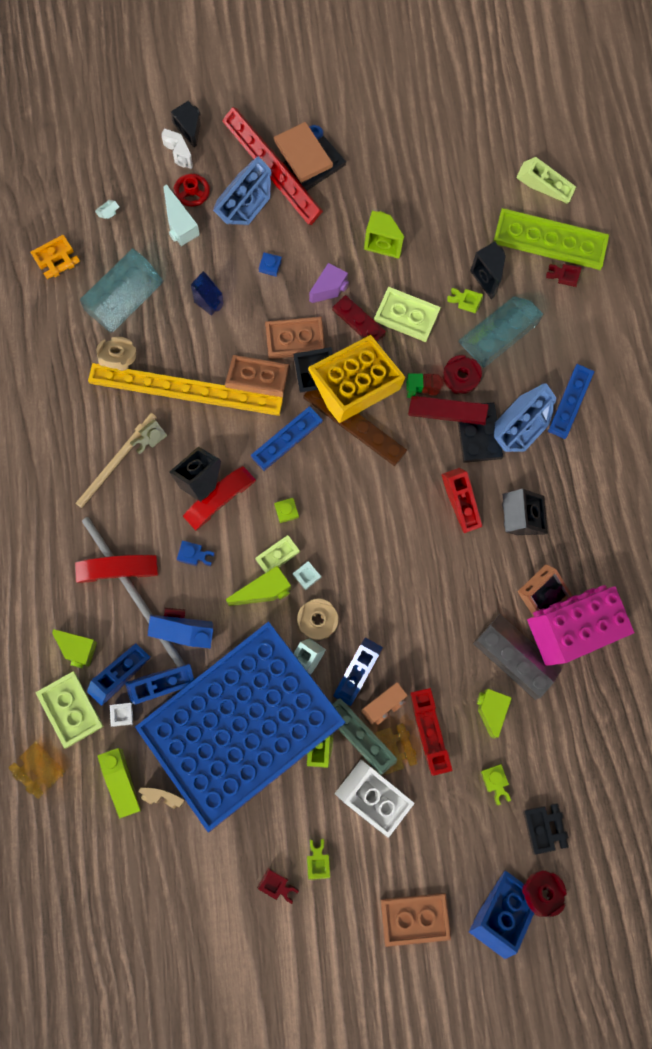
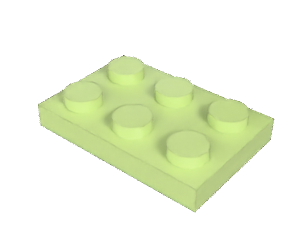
(407, 314)
(69, 709)

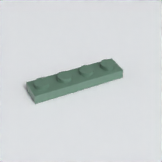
(364, 739)

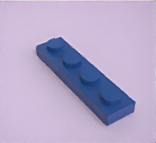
(570, 401)
(286, 438)

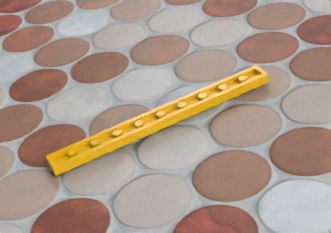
(184, 389)

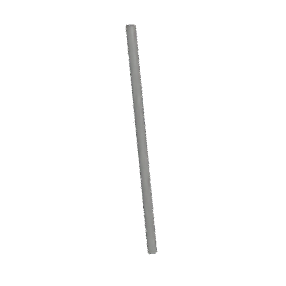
(131, 590)

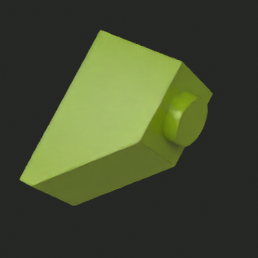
(75, 648)
(493, 710)
(321, 754)

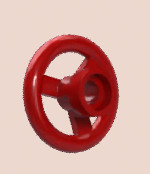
(191, 188)

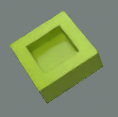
(286, 510)

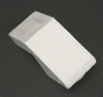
(181, 152)

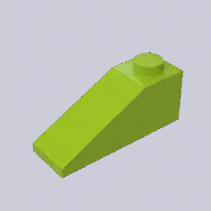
(263, 589)
(119, 782)

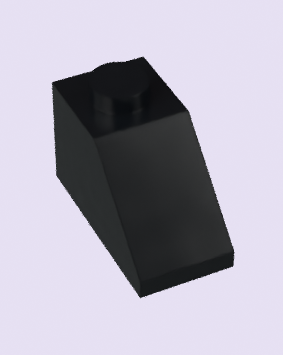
(187, 121)

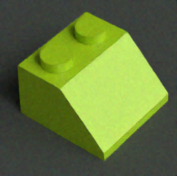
(383, 235)

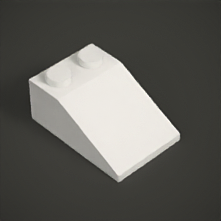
(374, 798)

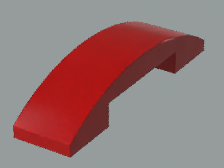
(225, 490)
(116, 567)
(430, 732)

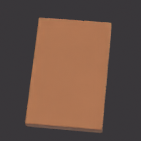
(303, 152)
(294, 336)
(257, 376)
(415, 919)

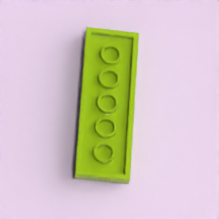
(551, 239)

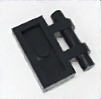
(540, 832)

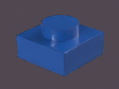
(270, 264)

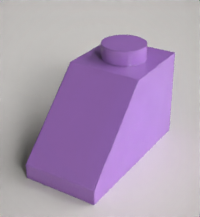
(329, 284)

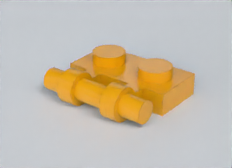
(52, 252)

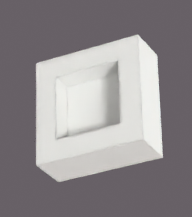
(121, 714)

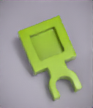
(467, 301)
(495, 781)
(318, 864)

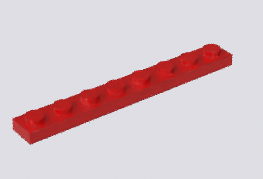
(279, 173)

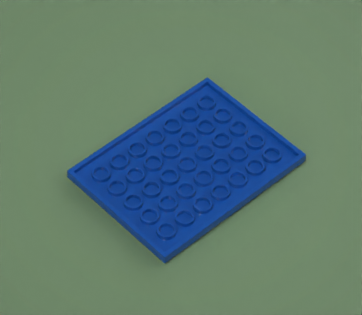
(239, 726)

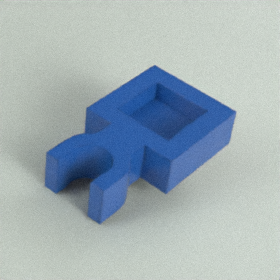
(191, 554)

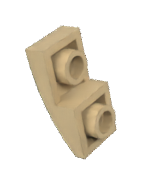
(155, 795)

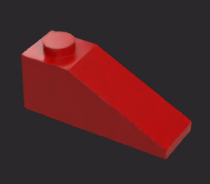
(462, 499)

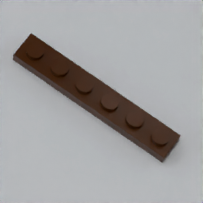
(362, 430)

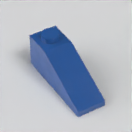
(181, 630)
(358, 671)
(114, 676)
(159, 684)

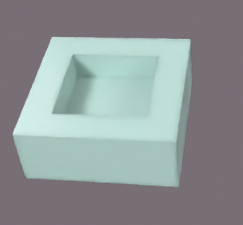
(107, 210)
(306, 575)

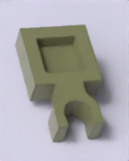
(150, 435)

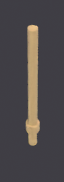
(113, 463)

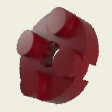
(459, 384)
(533, 894)

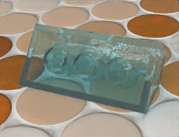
(121, 290)
(501, 330)

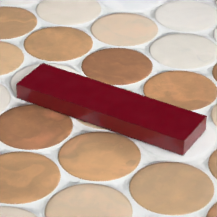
(448, 410)

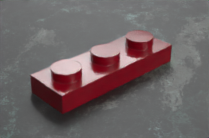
(358, 319)

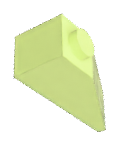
(545, 180)

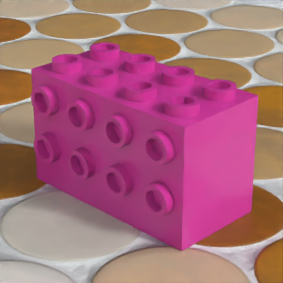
(580, 625)

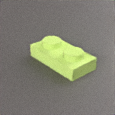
(277, 554)

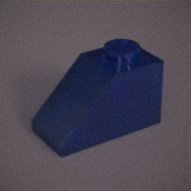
(206, 294)

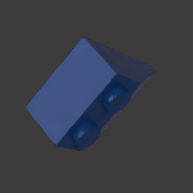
(503, 917)

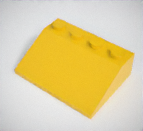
(356, 378)

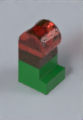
(423, 383)

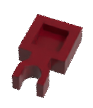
(566, 275)
(275, 884)

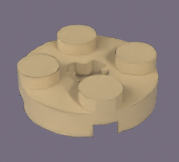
(107, 353)
(307, 625)

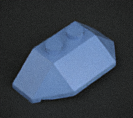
(245, 194)
(525, 419)

